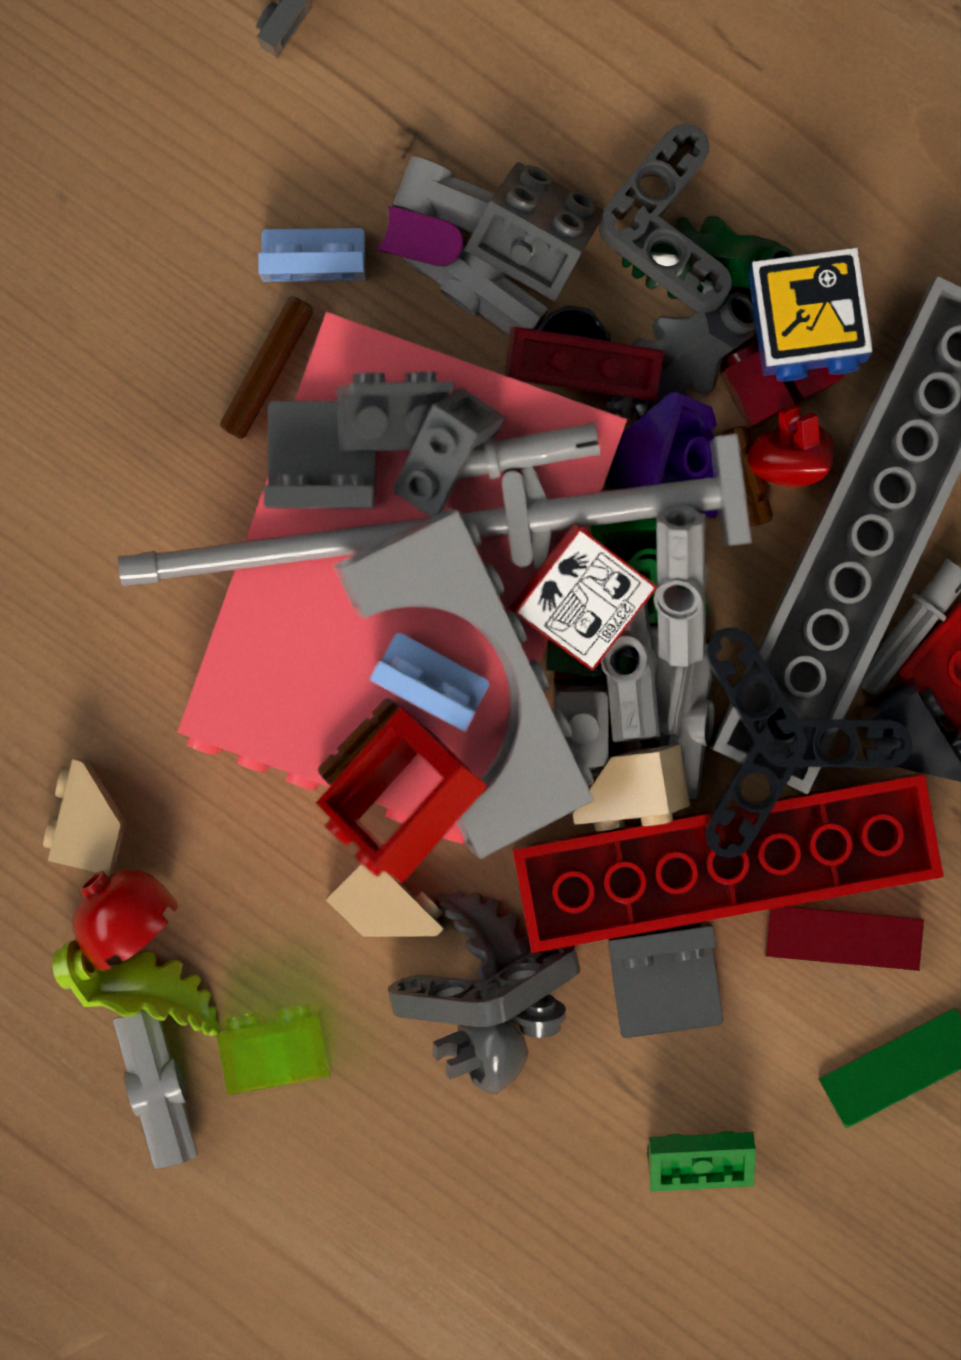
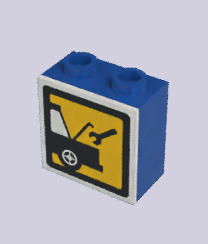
(810, 314)

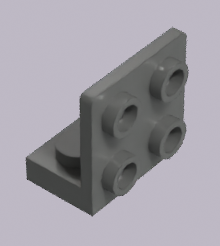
(535, 229)
(307, 463)
(665, 980)

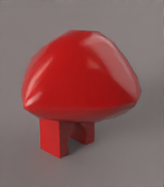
(794, 452)

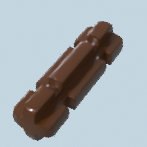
(758, 509)
(356, 741)

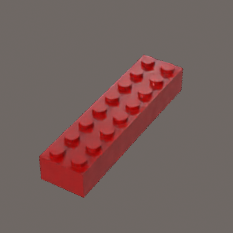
(669, 877)

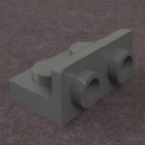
(384, 414)

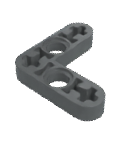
(650, 229)
(487, 1001)

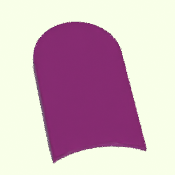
(421, 238)

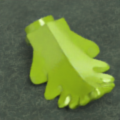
(136, 986)

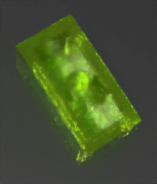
(273, 1050)

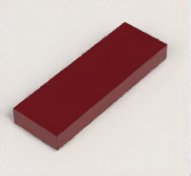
(584, 364)
(844, 937)

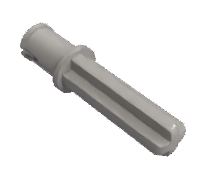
(913, 627)

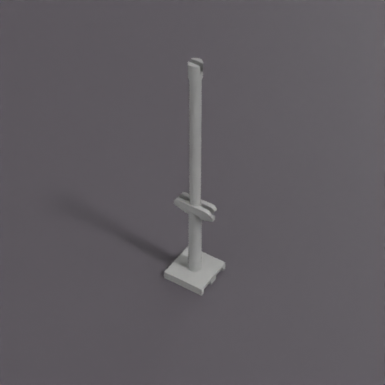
(526, 518)

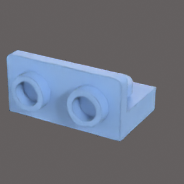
(312, 255)
(430, 681)

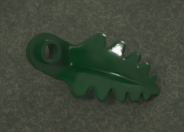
(723, 244)

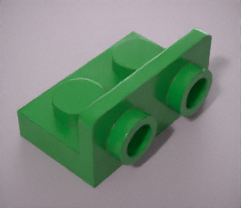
(701, 1161)

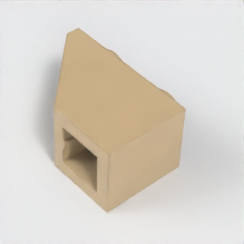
(637, 785)
(88, 823)
(384, 906)

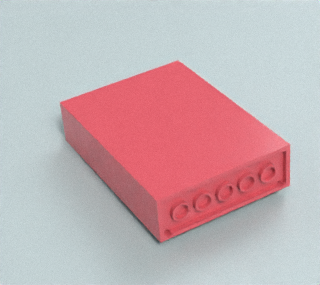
(291, 653)

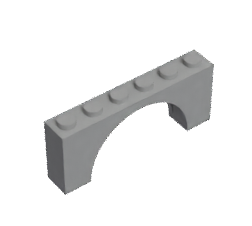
(534, 769)

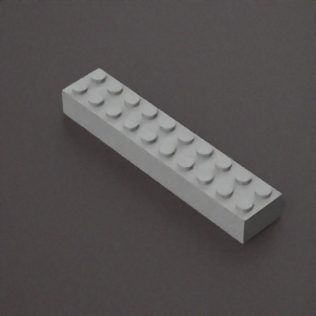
(864, 537)

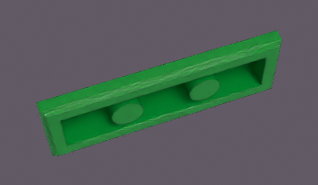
(895, 1069)

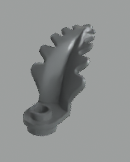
(693, 350)
(498, 947)

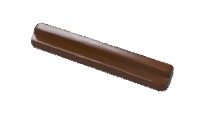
(266, 367)

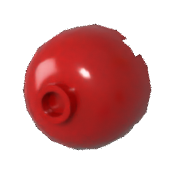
(119, 914)

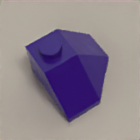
(666, 446)

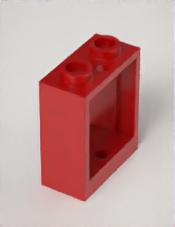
(374, 772)

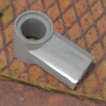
(436, 193)

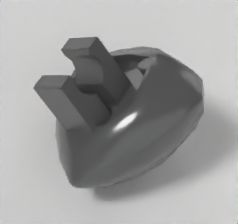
(488, 1054)

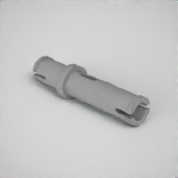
(531, 450)

